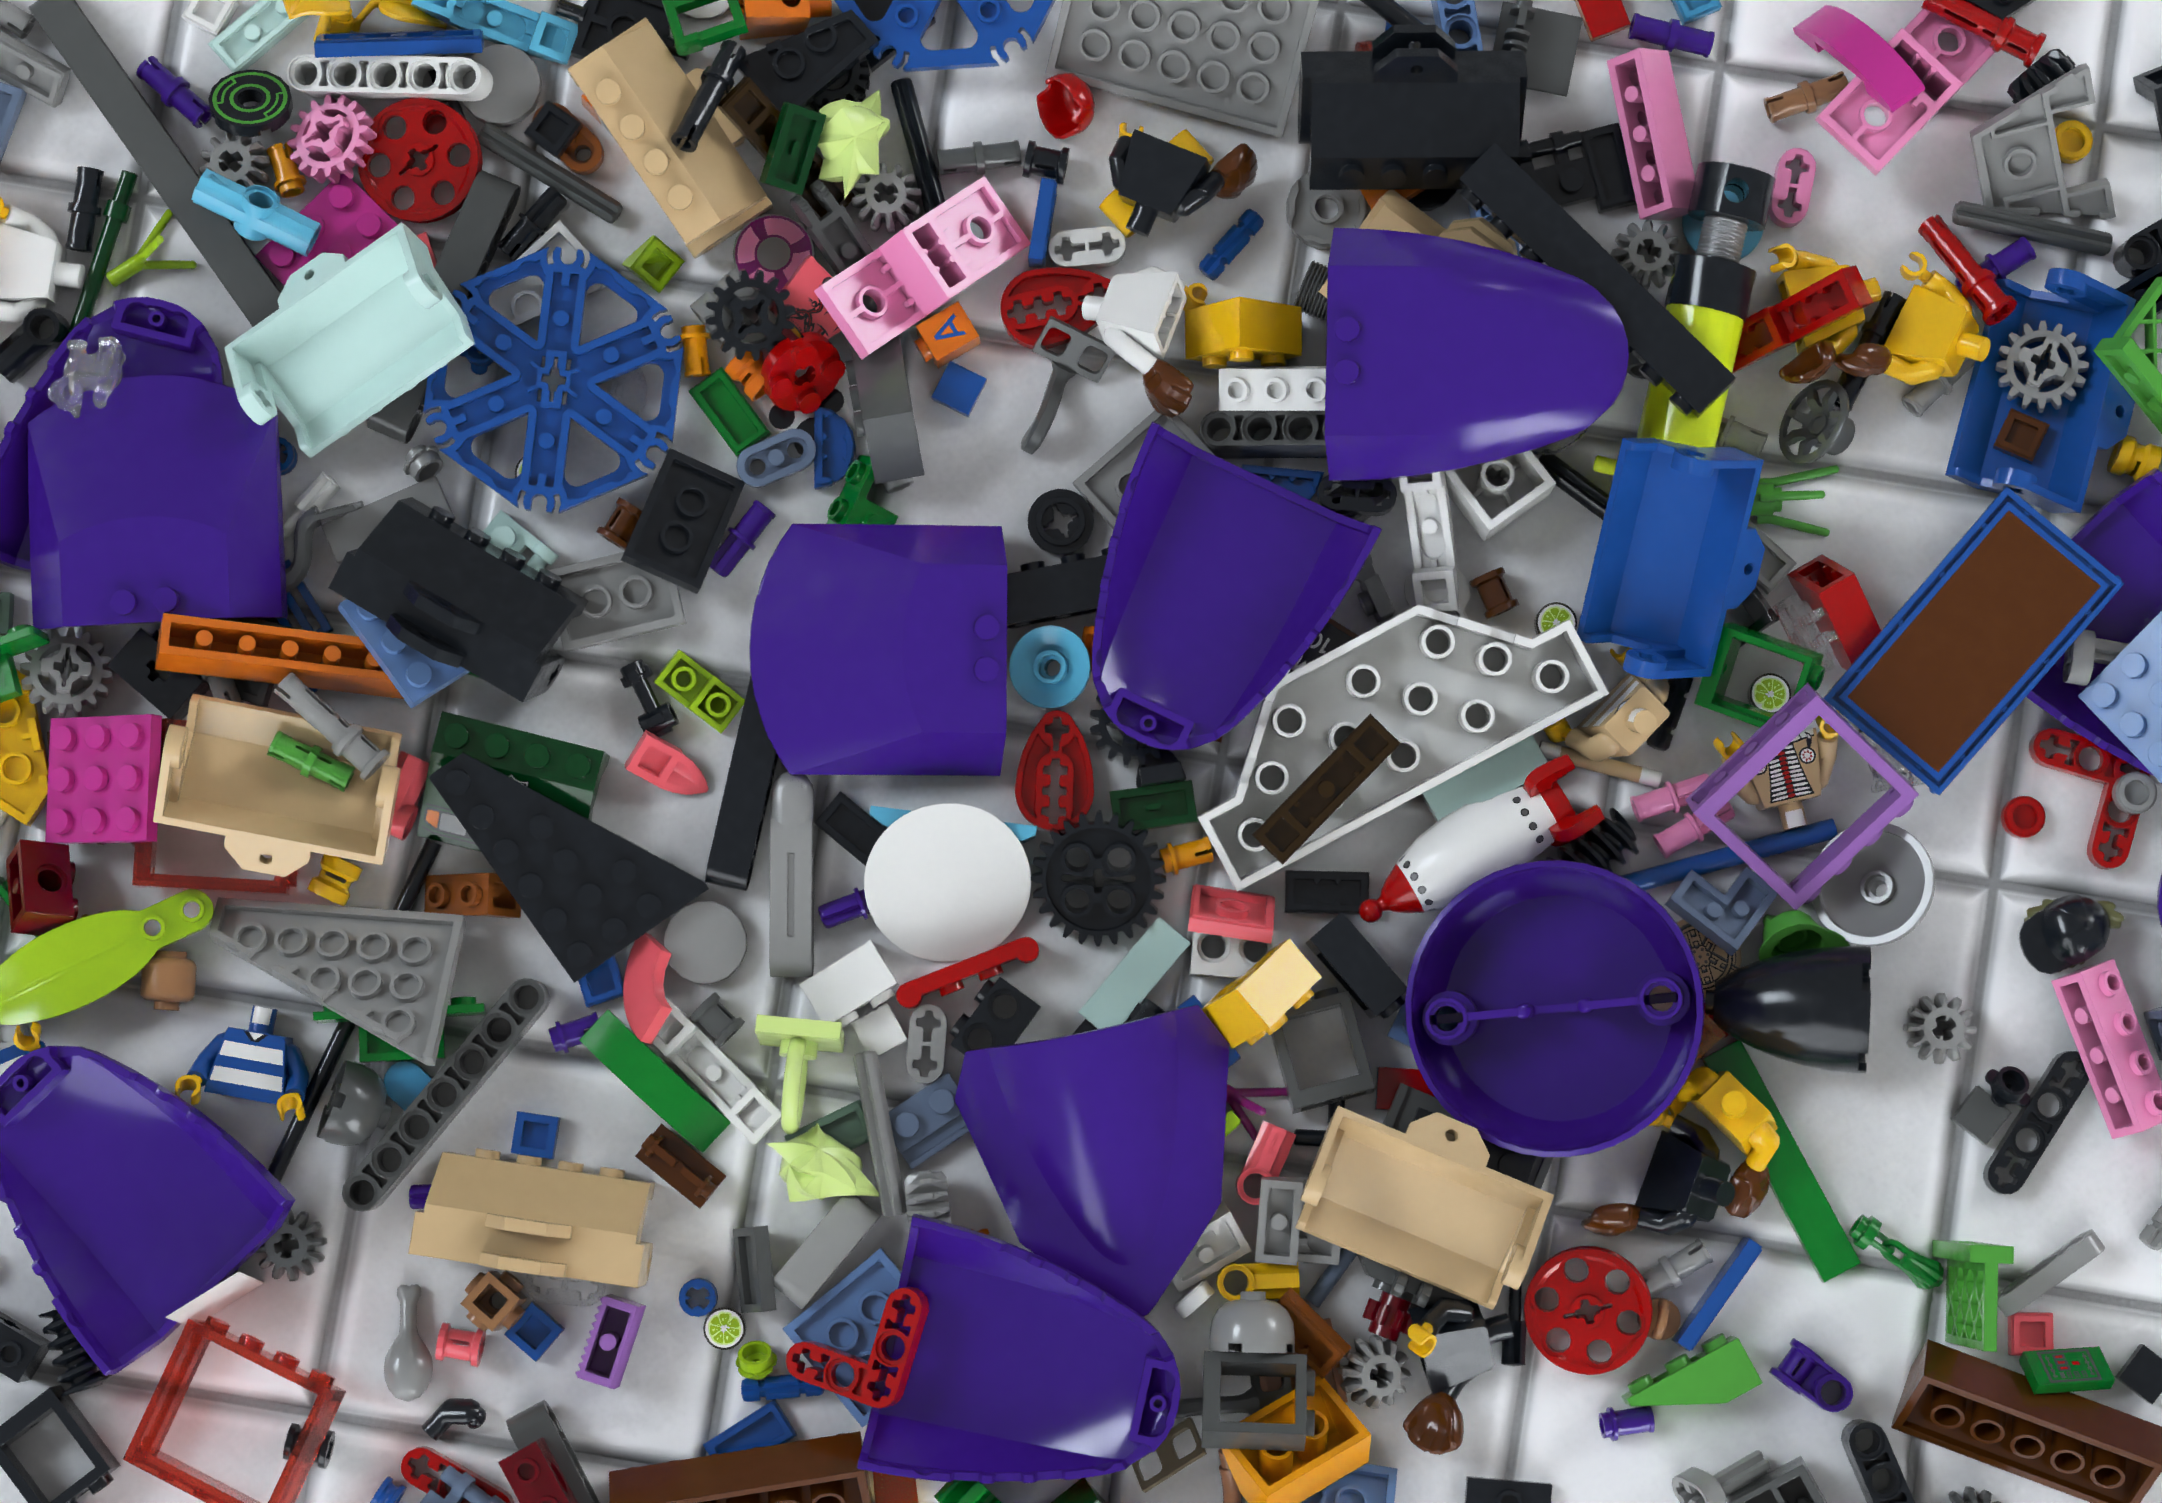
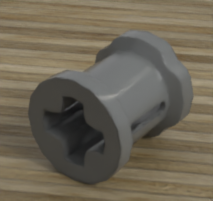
(717, 1020)

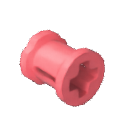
(471, 1353)

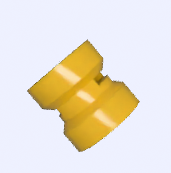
(2133, 458)
(330, 887)

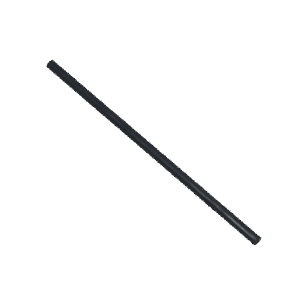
(344, 1029)

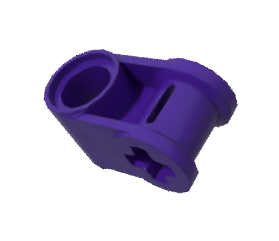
(1811, 1376)

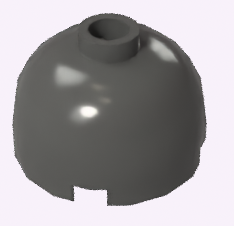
(354, 1106)

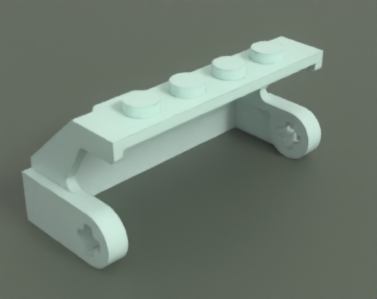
(348, 339)

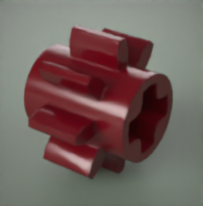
(1388, 1316)

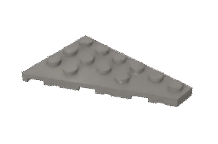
(365, 964)

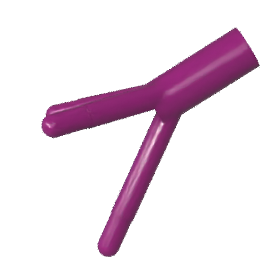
(1237, 1096)

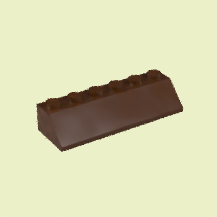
(2041, 1437)
(781, 1473)

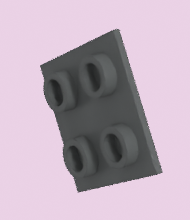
(1548, 43)

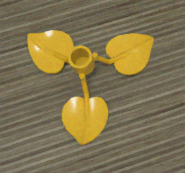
(338, 18)

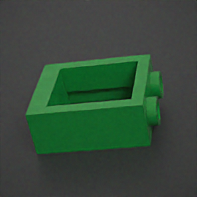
(1713, 688)

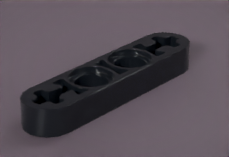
(2031, 1118)

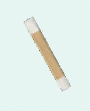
(1608, 766)

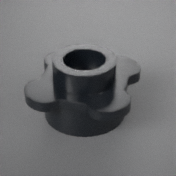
(2008, 1086)

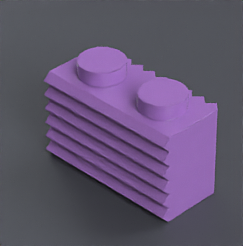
(611, 1341)

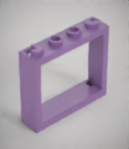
(1764, 747)

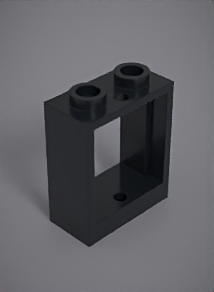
(1358, 967)
(81, 1431)

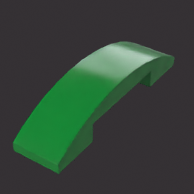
(654, 1081)

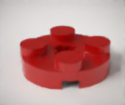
(811, 388)

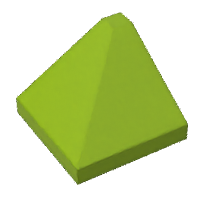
(654, 263)

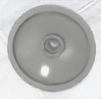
(1850, 900)

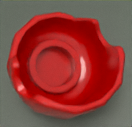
(1066, 105)

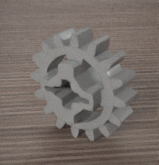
(2027, 359)
(82, 674)

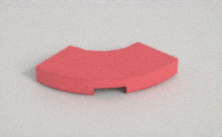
(644, 989)

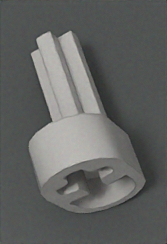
(2084, 653)
(1701, 1487)

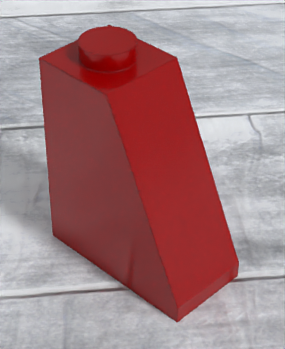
(1846, 608)

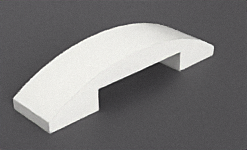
(1431, 541)
(716, 1075)

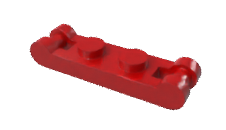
(950, 978)

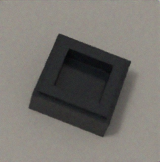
(553, 129)
(2143, 1374)

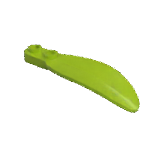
(91, 957)

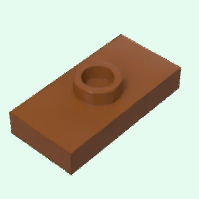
(1314, 1335)

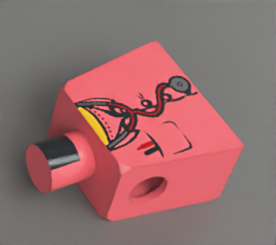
(809, 311)

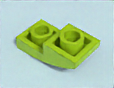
(699, 691)

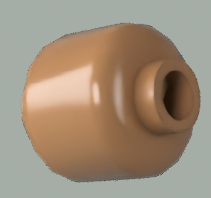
(168, 980)

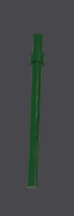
(116, 213)

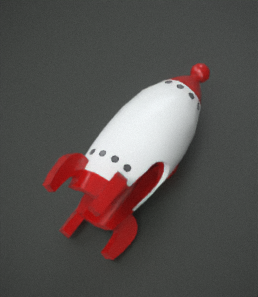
(1482, 841)

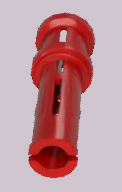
(2002, 34)
(1976, 282)

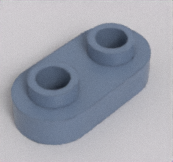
(775, 457)

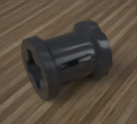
(1046, 162)
(325, 1451)

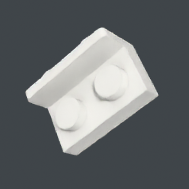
(1217, 1247)

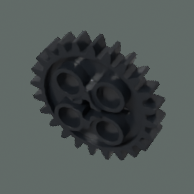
(1098, 915)

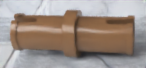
(1804, 97)

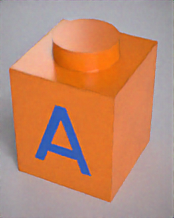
(946, 335)

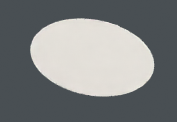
(947, 882)

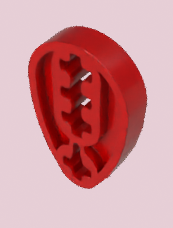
(1045, 285)
(1031, 780)

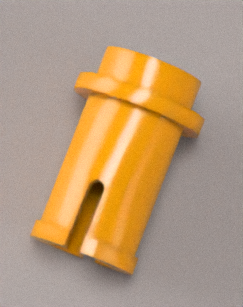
(288, 178)
(695, 351)
(1186, 855)

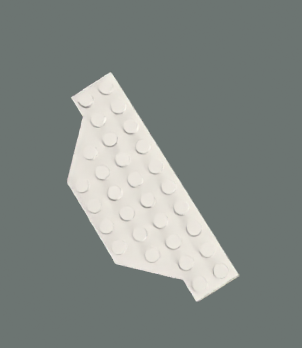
(1435, 683)

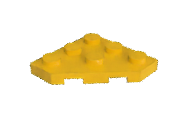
(22, 759)

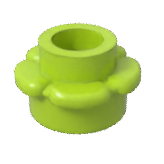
(755, 1360)

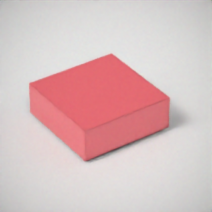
(2030, 1332)

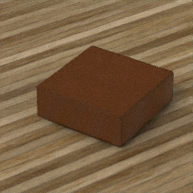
(2021, 436)

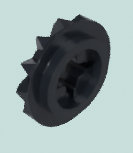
(1068, 504)

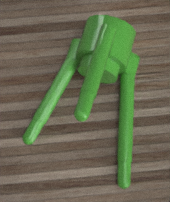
(1770, 498)

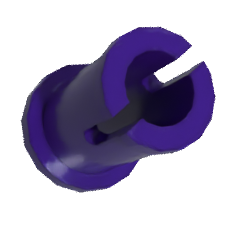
(569, 1033)
(1626, 1422)

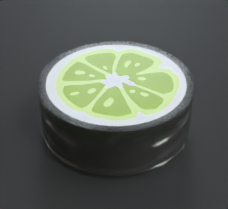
(1553, 614)
(1769, 692)
(724, 1328)

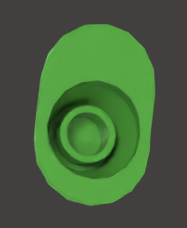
(1795, 932)

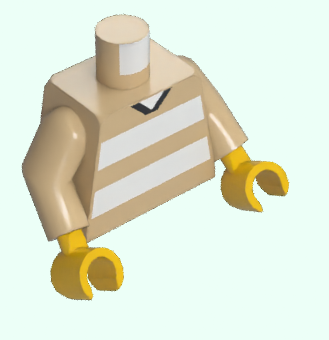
(1619, 720)

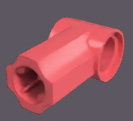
(410, 790)
(1265, 1156)

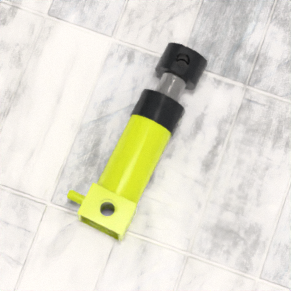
(1709, 294)

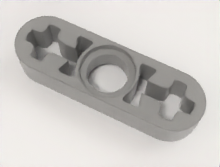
(2049, 1272)

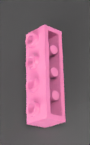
(1653, 133)
(2111, 1047)

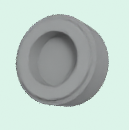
(2134, 793)

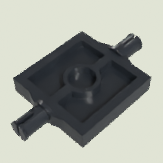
(606, 19)

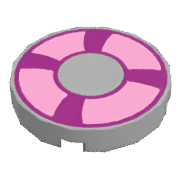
(772, 245)

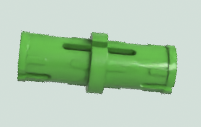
(311, 761)

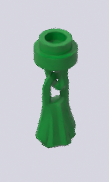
(1921, 1270)

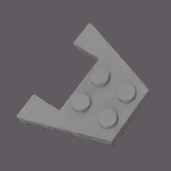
(2021, 157)

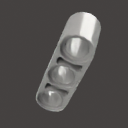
(825, 1249)

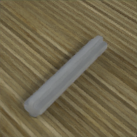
(880, 1134)

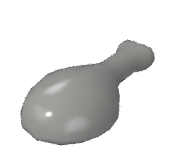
(408, 1361)

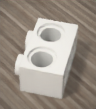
(1232, 962)

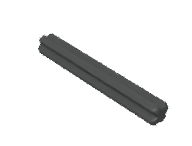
(550, 173)
(2032, 228)

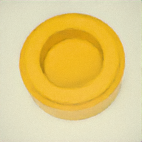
(2073, 141)

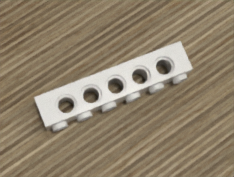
(1272, 388)

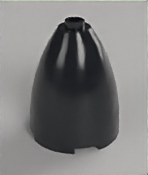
(1800, 1006)

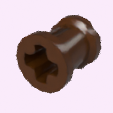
(620, 524)
(1494, 593)

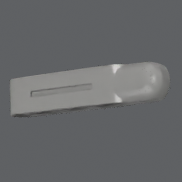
(791, 877)

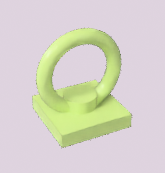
(798, 1043)

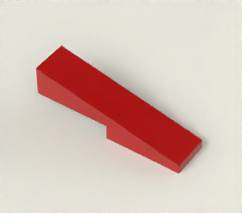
(1801, 315)

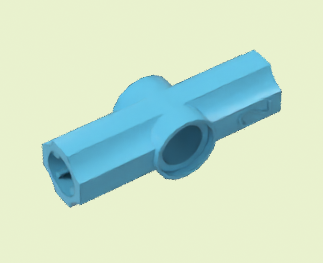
(256, 212)

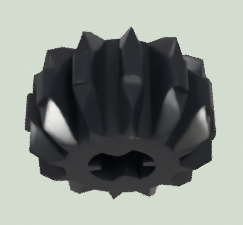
(2039, 74)

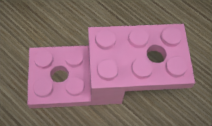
(1942, 77)
(922, 267)

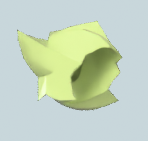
(851, 140)
(821, 1168)

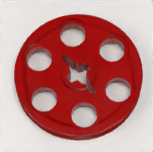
(439, 166)
(1571, 1297)

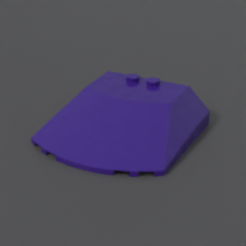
(155, 508)
(883, 650)

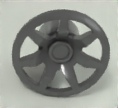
(1822, 427)

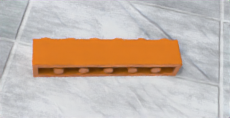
(269, 655)

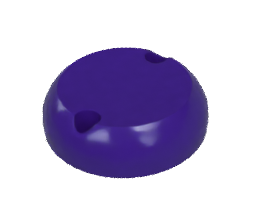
(1554, 1008)

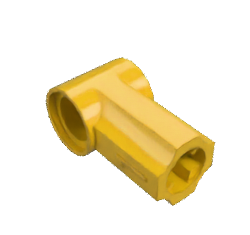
(1266, 1277)

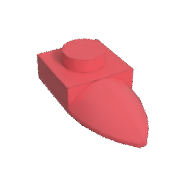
(665, 766)

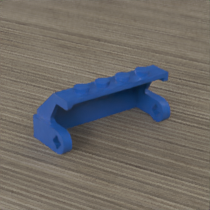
(2077, 429)
(1673, 555)

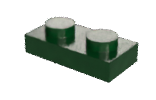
(792, 148)
(1155, 805)

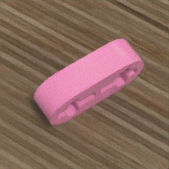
(1801, 190)

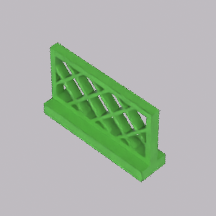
(2134, 366)
(1972, 1290)

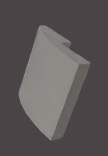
(1276, 1232)

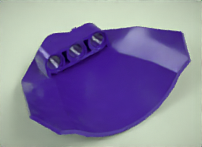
(1106, 1145)

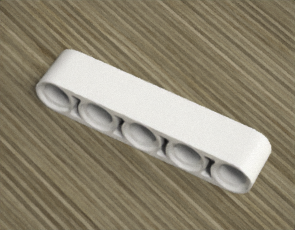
(408, 82)

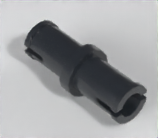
(84, 209)

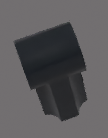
(25, 345)

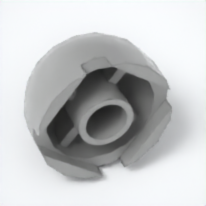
(1252, 1326)

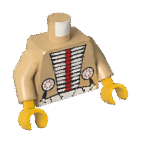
(1792, 775)

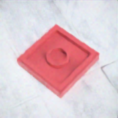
(1231, 913)

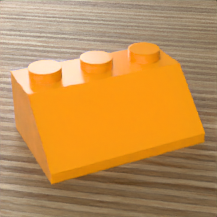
(1293, 1476)

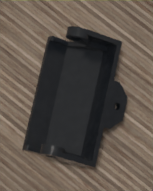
(1407, 111)
(461, 598)

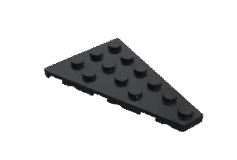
(569, 875)

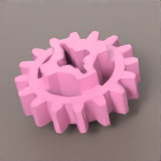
(332, 139)

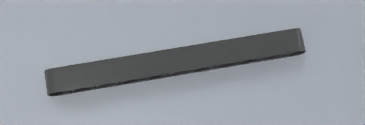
(157, 155)

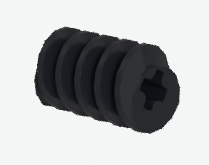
(1602, 844)
(81, 1370)

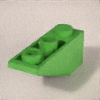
(1707, 1378)

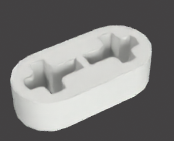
(1087, 238)

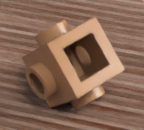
(480, 1305)

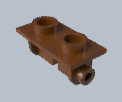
(680, 1165)

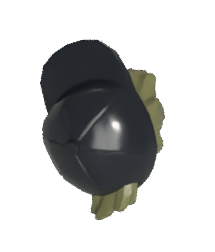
(2066, 931)

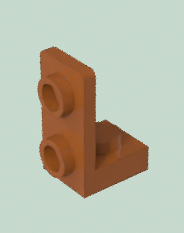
(470, 895)

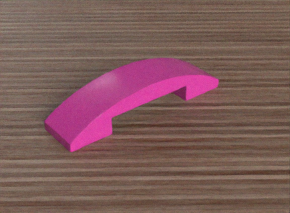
(1863, 53)

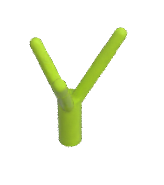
(138, 261)

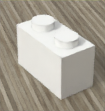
(850, 985)

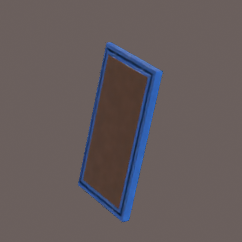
(1973, 640)

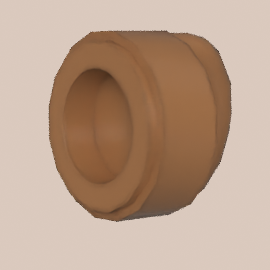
(1665, 1319)

